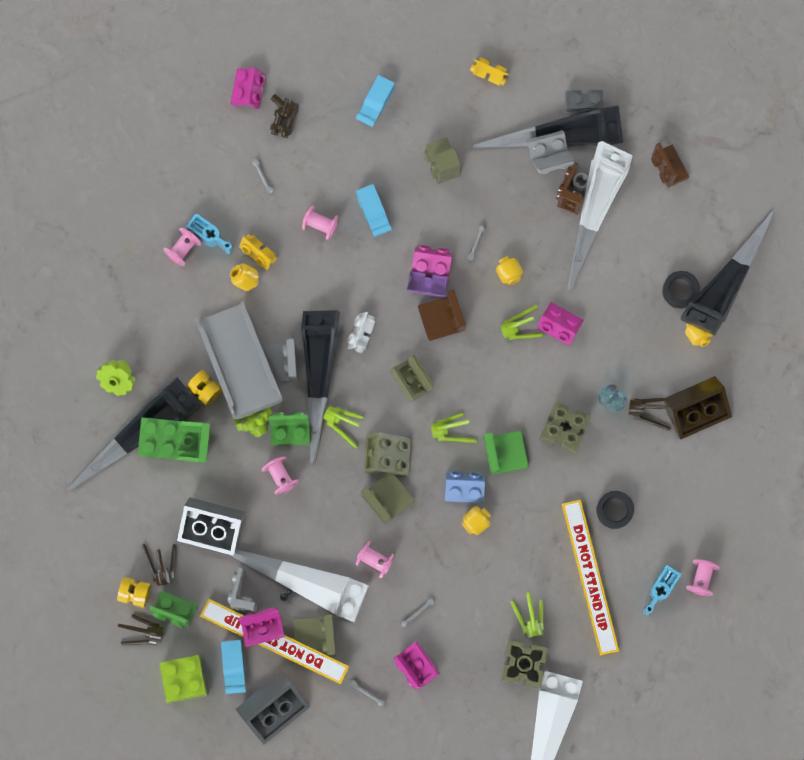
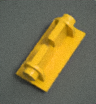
(496, 73)
(251, 246)

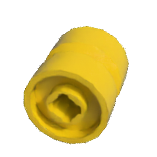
(209, 392)
(140, 589)

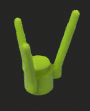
(509, 326)
(335, 415)
(440, 427)
(533, 627)

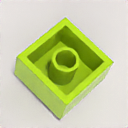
(183, 679)

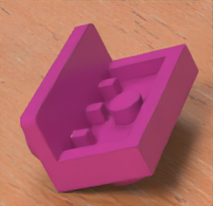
(248, 87)
(432, 261)
(560, 323)
(261, 626)
(416, 666)

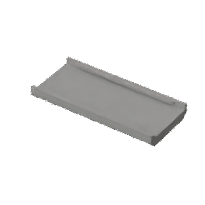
(239, 361)

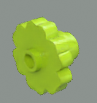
(116, 377)
(255, 422)

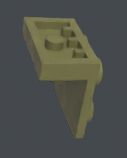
(387, 454)
(387, 497)
(316, 633)

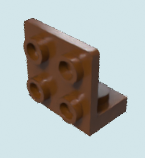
(669, 164)
(569, 200)
(442, 317)

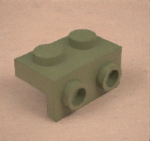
(412, 378)

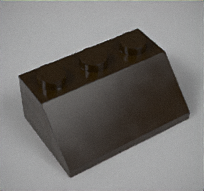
(698, 407)

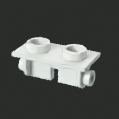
(362, 324)

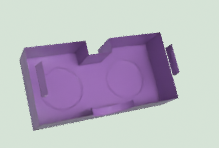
(429, 286)

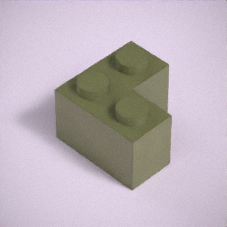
(443, 160)

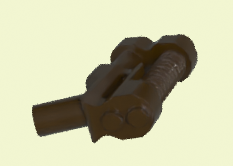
(286, 110)

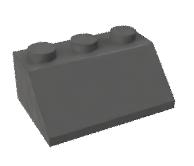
(211, 526)
(272, 708)

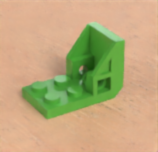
(173, 440)

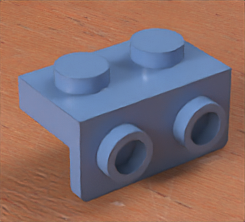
(465, 487)

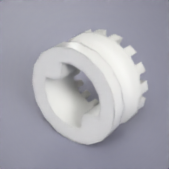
(576, 185)

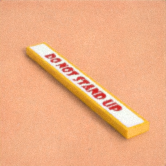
(590, 578)
(284, 646)

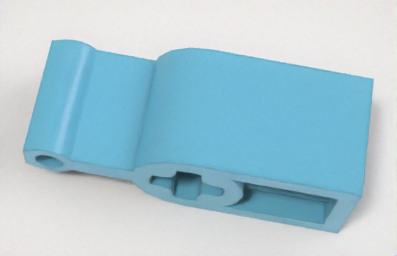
(376, 100)
(373, 210)
(202, 228)
(660, 583)
(233, 666)

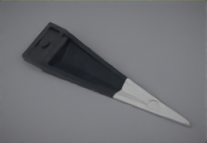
(579, 130)
(715, 300)
(320, 344)
(168, 403)

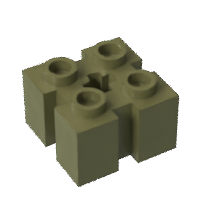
(554, 432)
(516, 654)

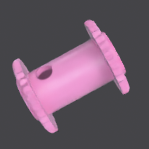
(320, 222)
(181, 248)
(279, 473)
(372, 558)
(703, 575)

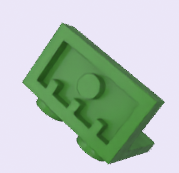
(289, 429)
(505, 452)
(175, 609)

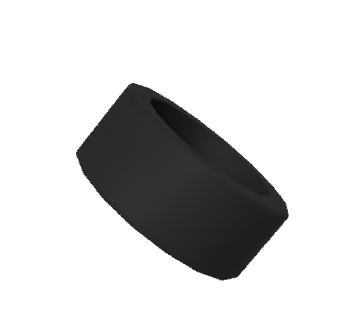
(675, 276)
(615, 495)

